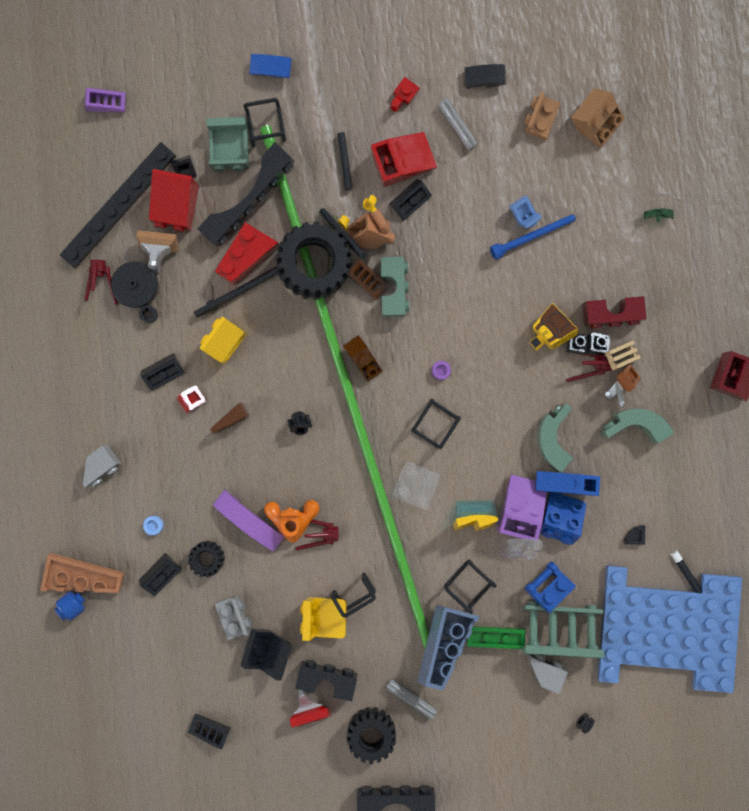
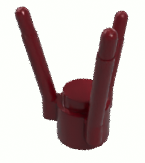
(98, 269)
(600, 364)
(329, 535)

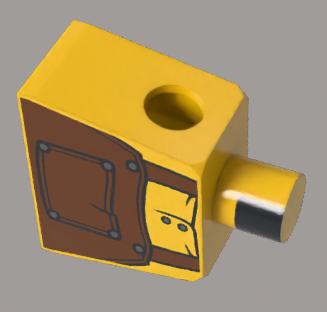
(552, 329)

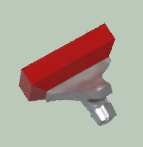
(308, 711)

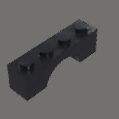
(415, 798)

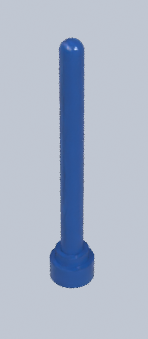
(498, 250)

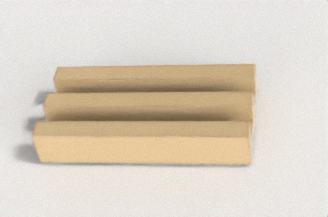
(631, 351)

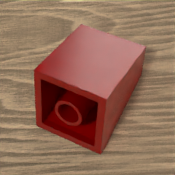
(172, 200)

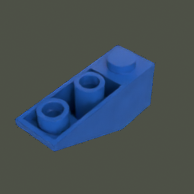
(567, 483)

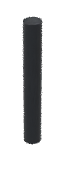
(344, 161)

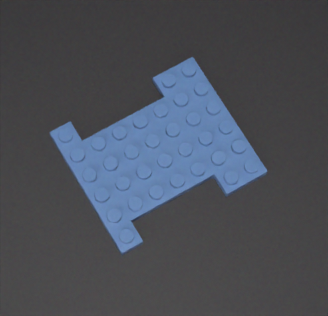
(672, 629)

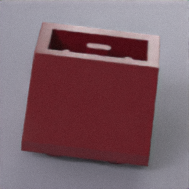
(732, 376)

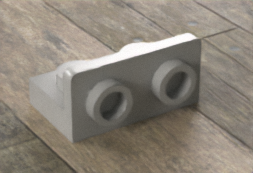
(233, 617)

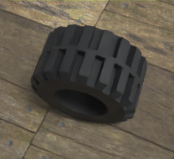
(368, 750)

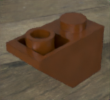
(362, 358)

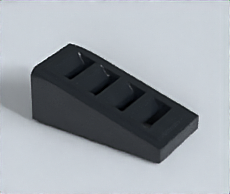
(218, 727)

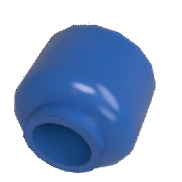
(70, 606)

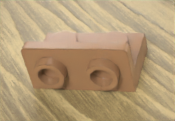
(542, 117)

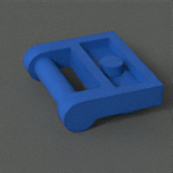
(553, 593)

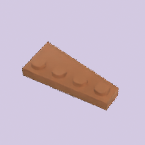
(72, 574)

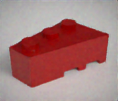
(245, 253)

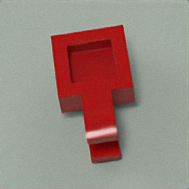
(404, 93)

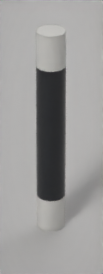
(686, 571)

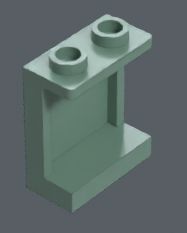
(228, 143)

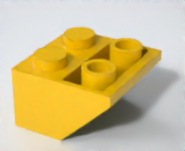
(222, 340)

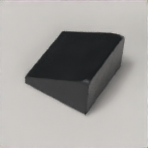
(184, 166)

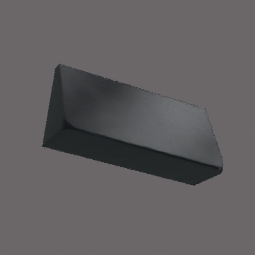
(410, 199)
(162, 372)
(159, 574)

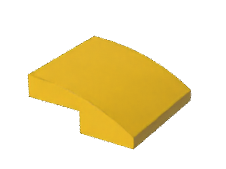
(479, 521)

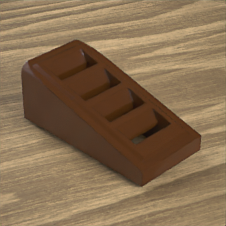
(356, 267)
(236, 415)

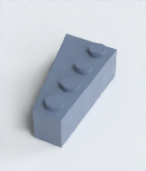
(444, 645)

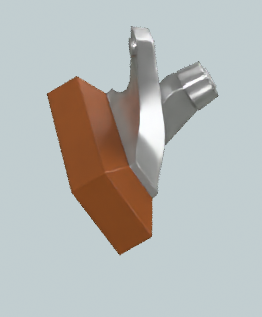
(626, 380)

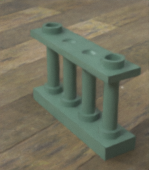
(571, 648)

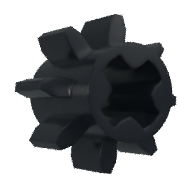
(299, 423)

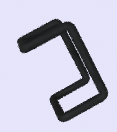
(252, 139)
(458, 418)
(371, 590)
(469, 608)

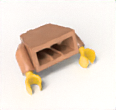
(371, 228)

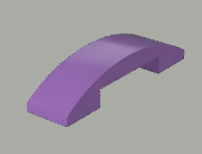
(248, 521)

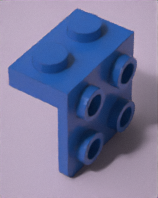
(563, 518)

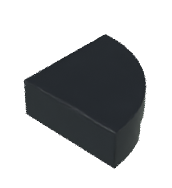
(636, 535)

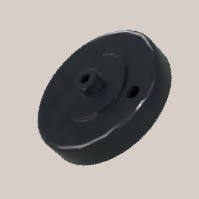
(134, 284)

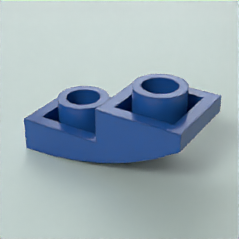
(270, 66)

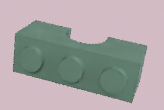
(394, 269)

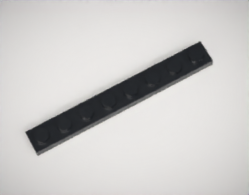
(117, 206)

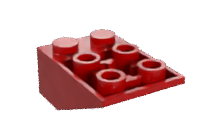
(402, 158)

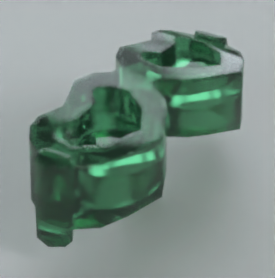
(664, 213)

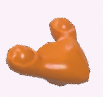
(292, 522)

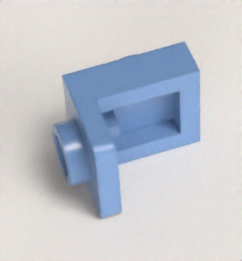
(524, 212)

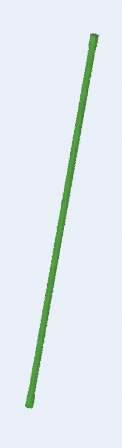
(355, 413)

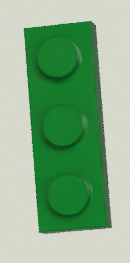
(497, 637)

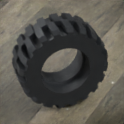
(322, 237)

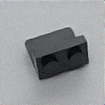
(266, 652)

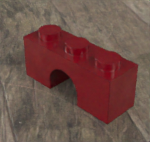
(631, 312)

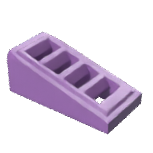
(97, 107)

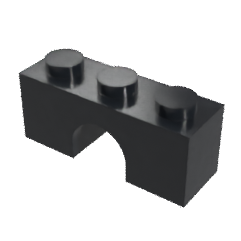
(343, 680)

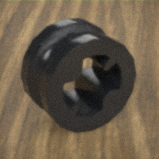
(152, 319)
(585, 723)

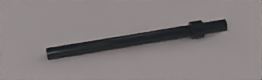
(213, 305)

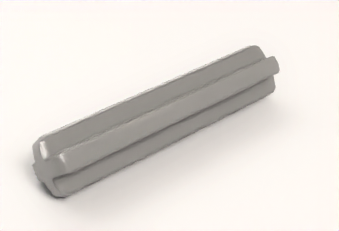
(457, 124)
(411, 699)

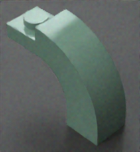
(652, 423)
(547, 438)

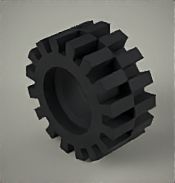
(200, 569)

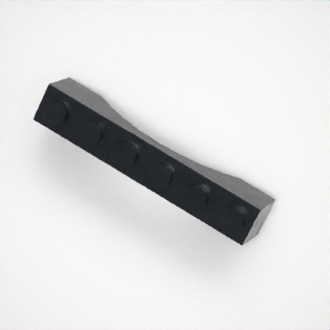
(274, 165)

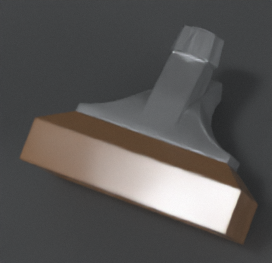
(157, 246)

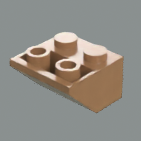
(598, 116)

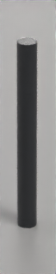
(350, 241)

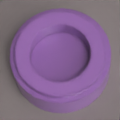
(441, 370)

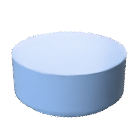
(153, 525)

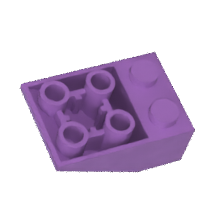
(522, 509)

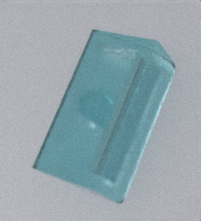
(468, 508)

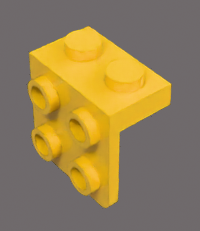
(322, 618)

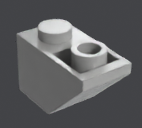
(99, 464)
(548, 674)

